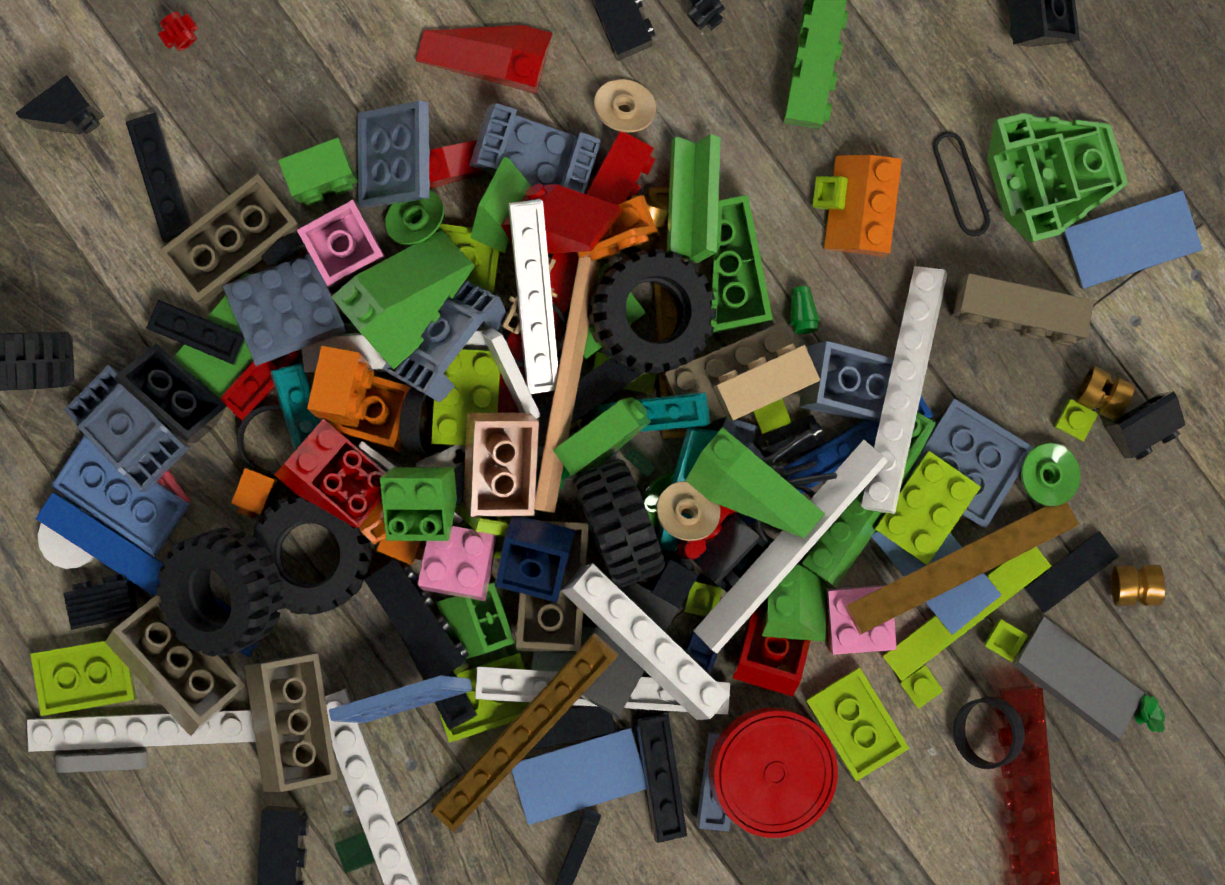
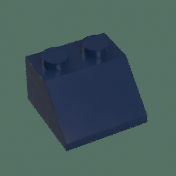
(534, 558)

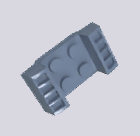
(536, 150)
(447, 337)
(126, 431)

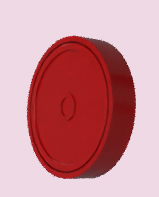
(773, 772)

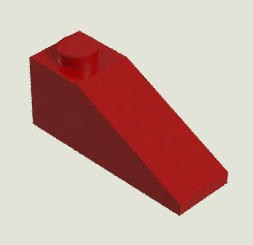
(451, 164)

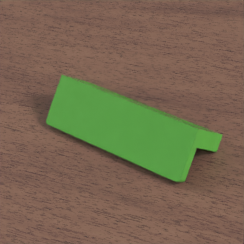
(694, 197)

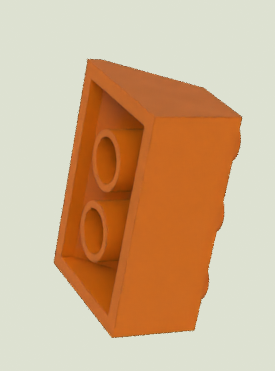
(869, 207)

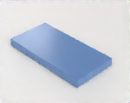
(1132, 239)
(111, 498)
(956, 605)
(400, 699)
(579, 776)

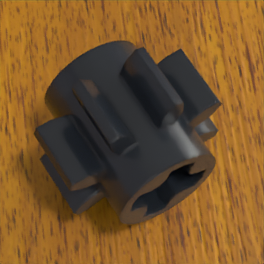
(705, 13)

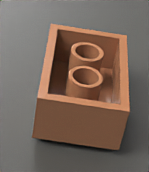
(500, 464)

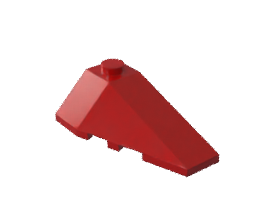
(494, 54)

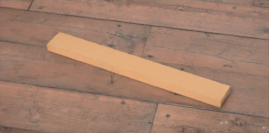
(566, 383)

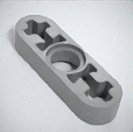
(101, 761)

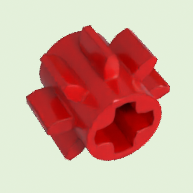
(178, 31)

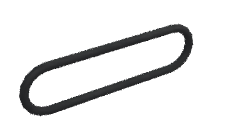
(974, 180)

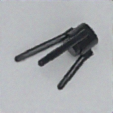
(779, 468)

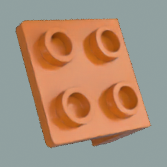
(627, 230)

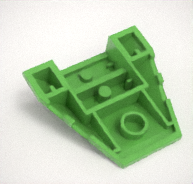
(1052, 171)
(403, 295)

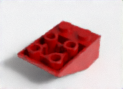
(334, 475)

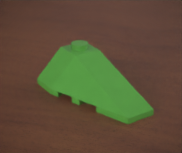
(744, 483)

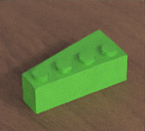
(814, 63)
(738, 270)

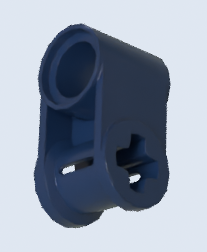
(700, 651)

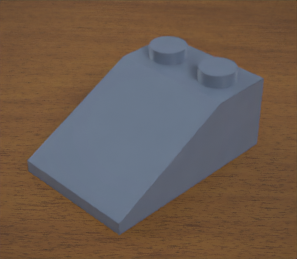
(850, 381)

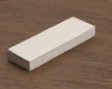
(510, 372)

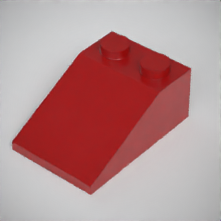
(571, 218)
(770, 660)

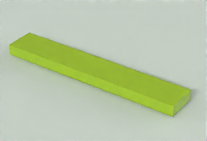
(933, 637)

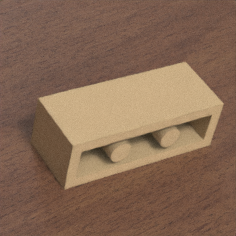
(765, 381)

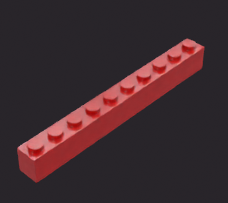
(614, 184)

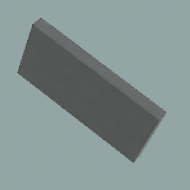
(1079, 679)
(619, 680)

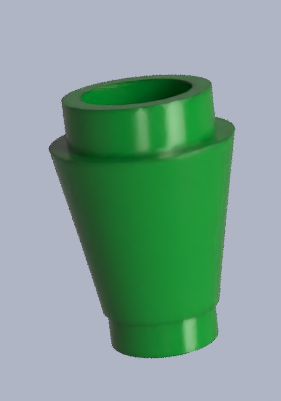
(803, 311)

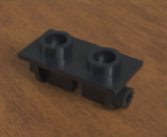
(776, 439)

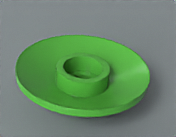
(414, 220)
(1062, 471)

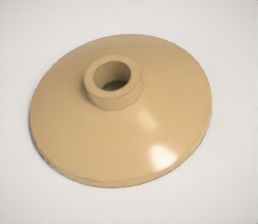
(625, 96)
(681, 499)

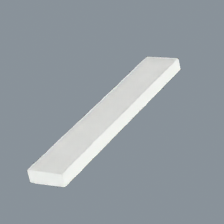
(534, 295)

